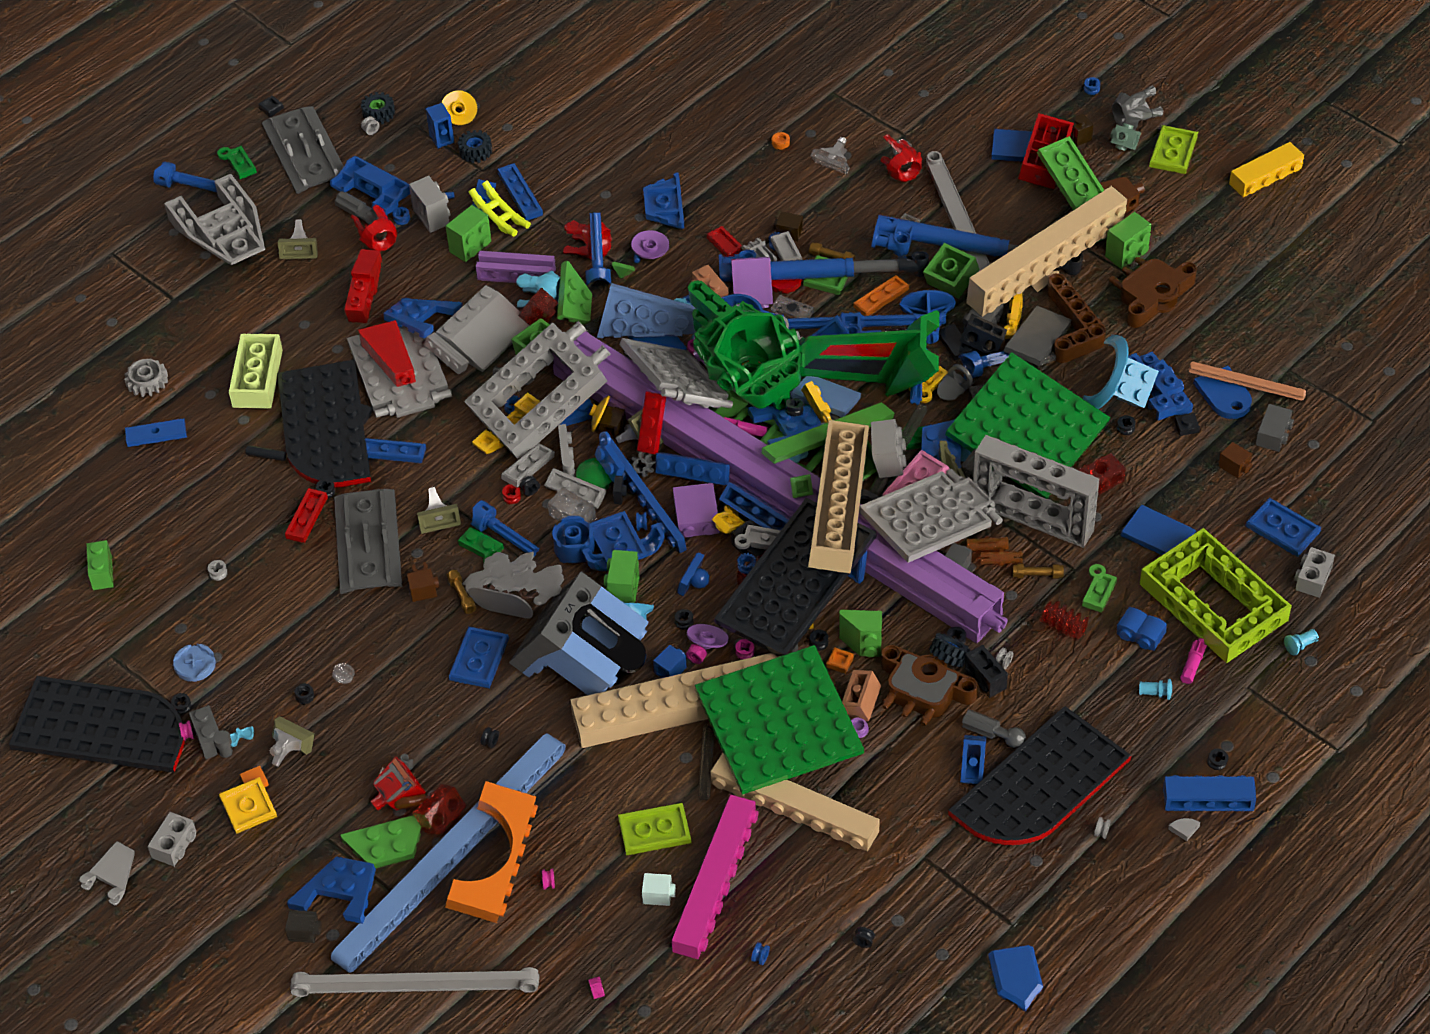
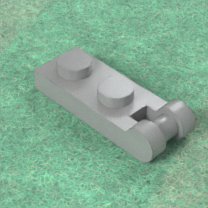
(566, 452)

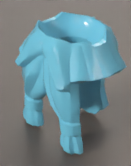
(549, 282)

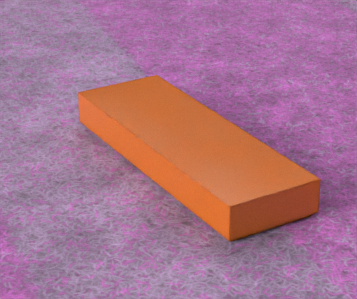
(881, 296)

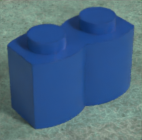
(1141, 628)

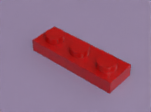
(651, 422)
(306, 515)

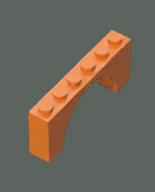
(486, 896)

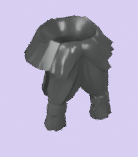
(1134, 108)

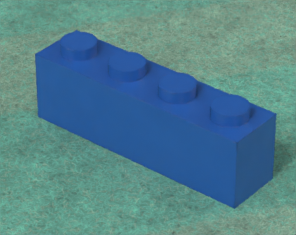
(753, 507)
(1209, 793)

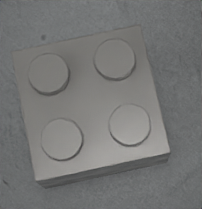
(429, 203)
(888, 448)

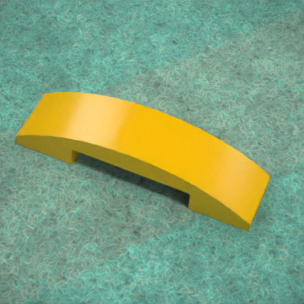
(488, 441)

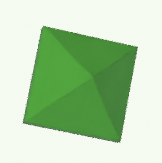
(622, 269)
(801, 486)

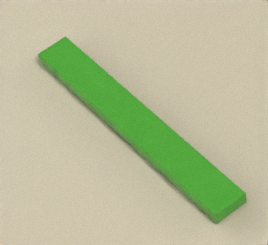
(816, 436)

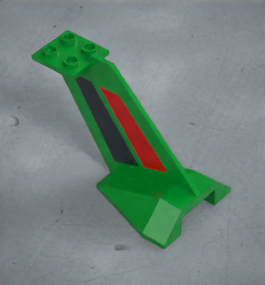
(879, 357)

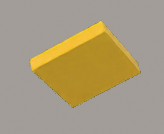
(248, 805)

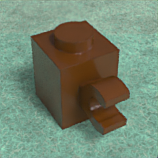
(422, 583)

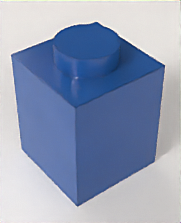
(670, 662)

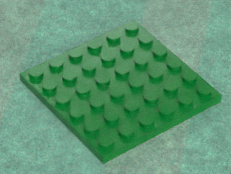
(1031, 413)
(779, 719)

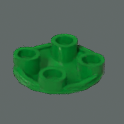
(593, 473)

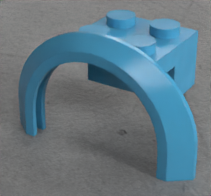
(1129, 380)

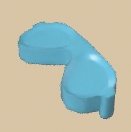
(246, 733)

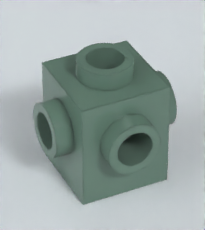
(1131, 137)

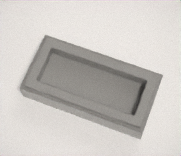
(785, 247)

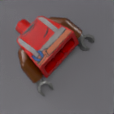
(398, 785)

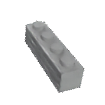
(446, 353)

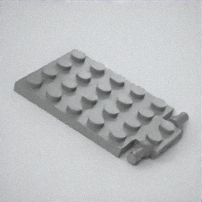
(676, 374)
(405, 399)
(931, 514)

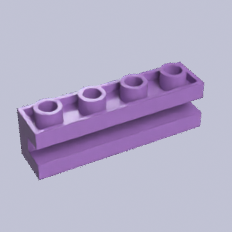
(508, 266)

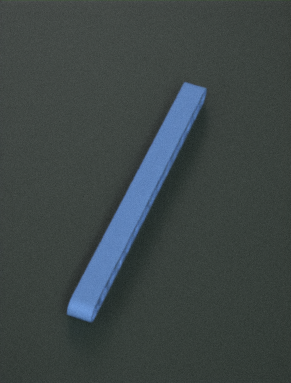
(441, 860)

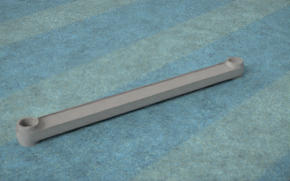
(951, 200)
(525, 980)

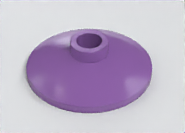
(650, 244)
(707, 636)

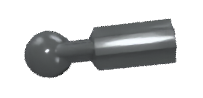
(355, 207)
(991, 728)

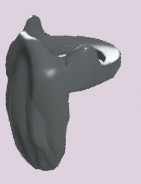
(954, 384)

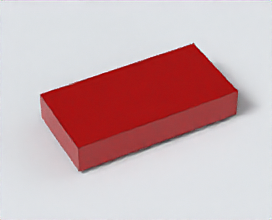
(724, 242)

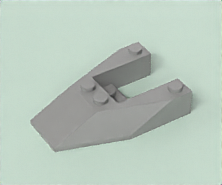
(227, 232)

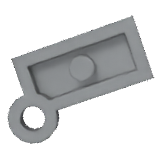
(756, 537)

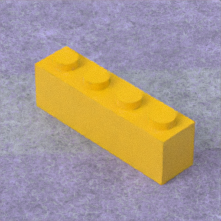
(1266, 169)

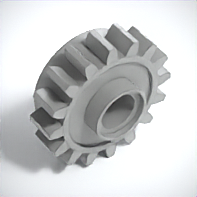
(146, 377)

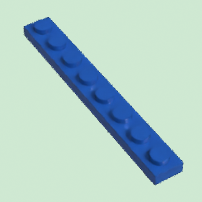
(647, 500)

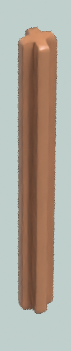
(1247, 381)

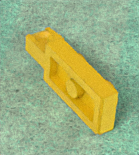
(1014, 317)

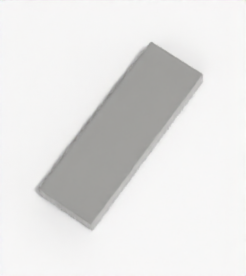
(527, 464)
(585, 490)

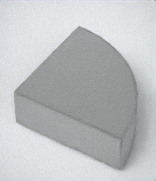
(1184, 827)

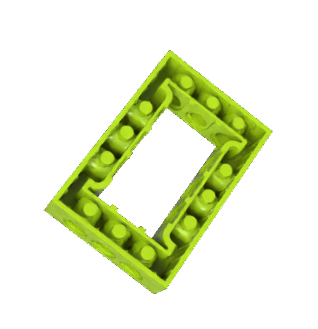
(1202, 550)

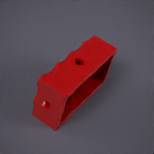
(1032, 167)

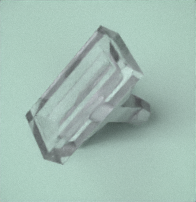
(833, 156)

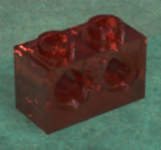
(539, 306)
(443, 805)

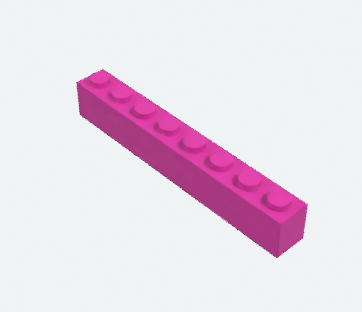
(714, 877)

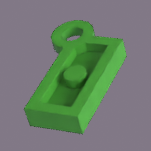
(1099, 589)

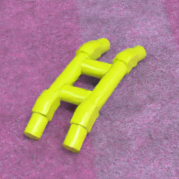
(497, 201)

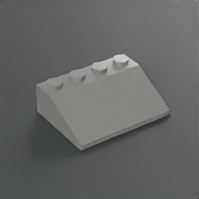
(483, 328)

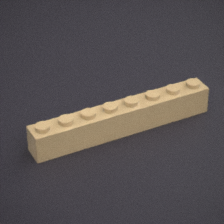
(805, 807)

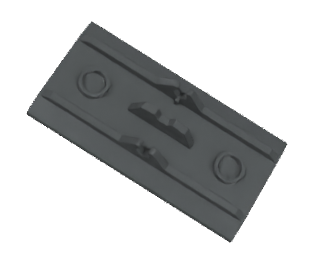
(303, 148)
(367, 540)

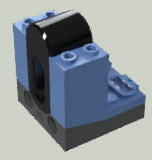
(585, 638)

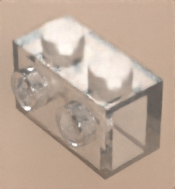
(568, 503)

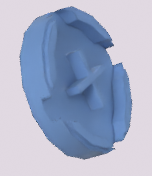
(194, 662)

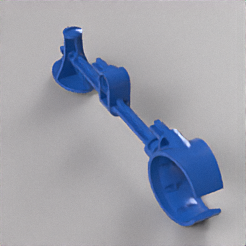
(914, 304)

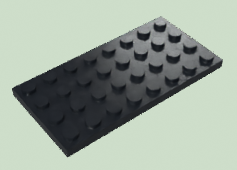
(781, 592)

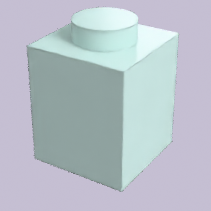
(658, 889)

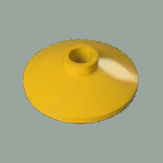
(460, 100)
(597, 412)

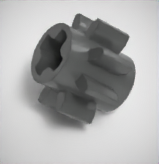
(644, 459)

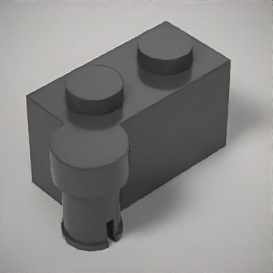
(209, 735)

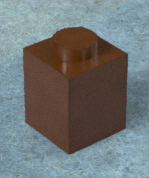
(1235, 460)

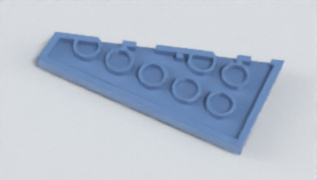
(643, 315)

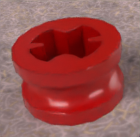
(511, 489)

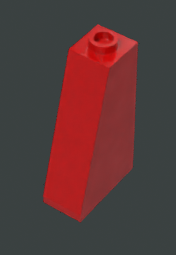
(388, 350)

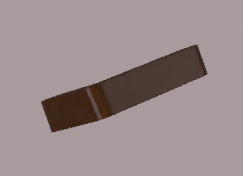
(1089, 329)

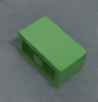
(100, 565)

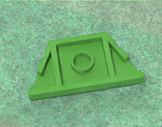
(574, 296)
(385, 842)

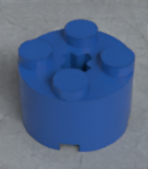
(571, 538)

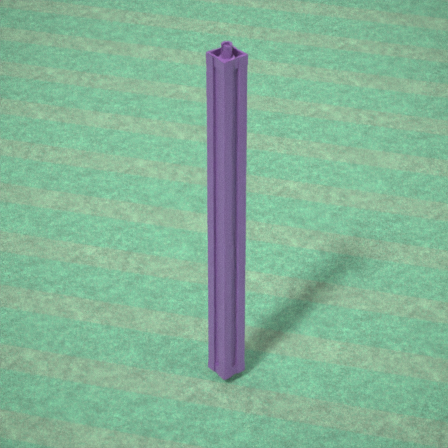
(700, 433)

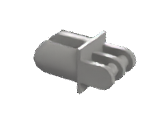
(760, 249)

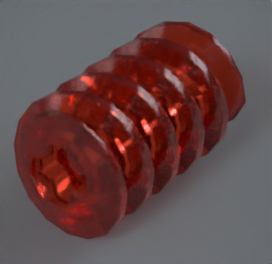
(1064, 620)

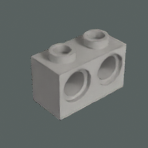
(1314, 572)
(169, 837)

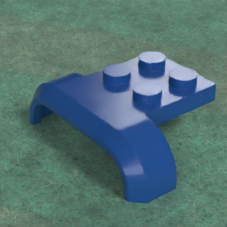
(619, 534)

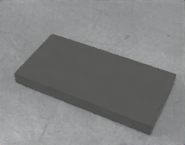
(1037, 335)

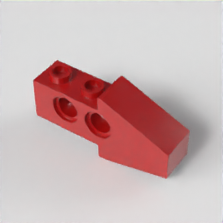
(363, 285)

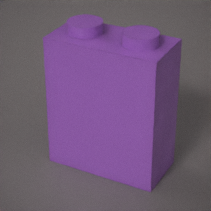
(753, 279)
(695, 509)

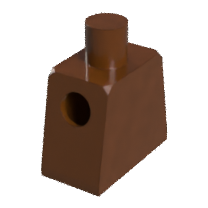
(1127, 189)

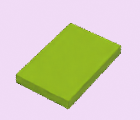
(1173, 149)
(654, 829)

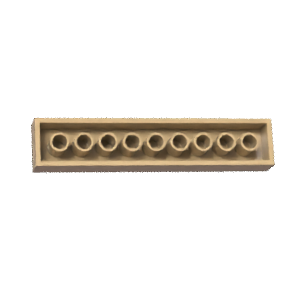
(1045, 251)
(839, 497)
(647, 705)

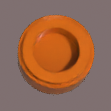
(780, 140)

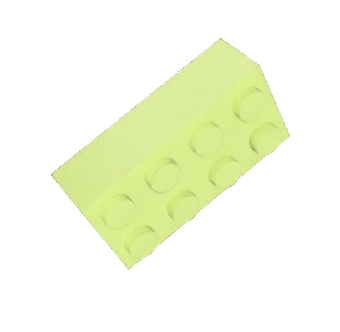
(255, 371)

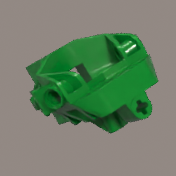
(742, 334)

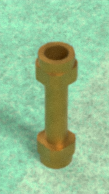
(817, 249)
(1056, 571)
(467, 603)

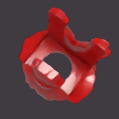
(905, 154)
(382, 224)
(582, 233)

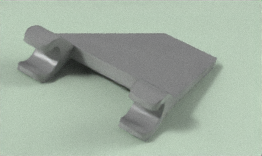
(113, 870)

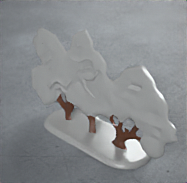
(509, 577)

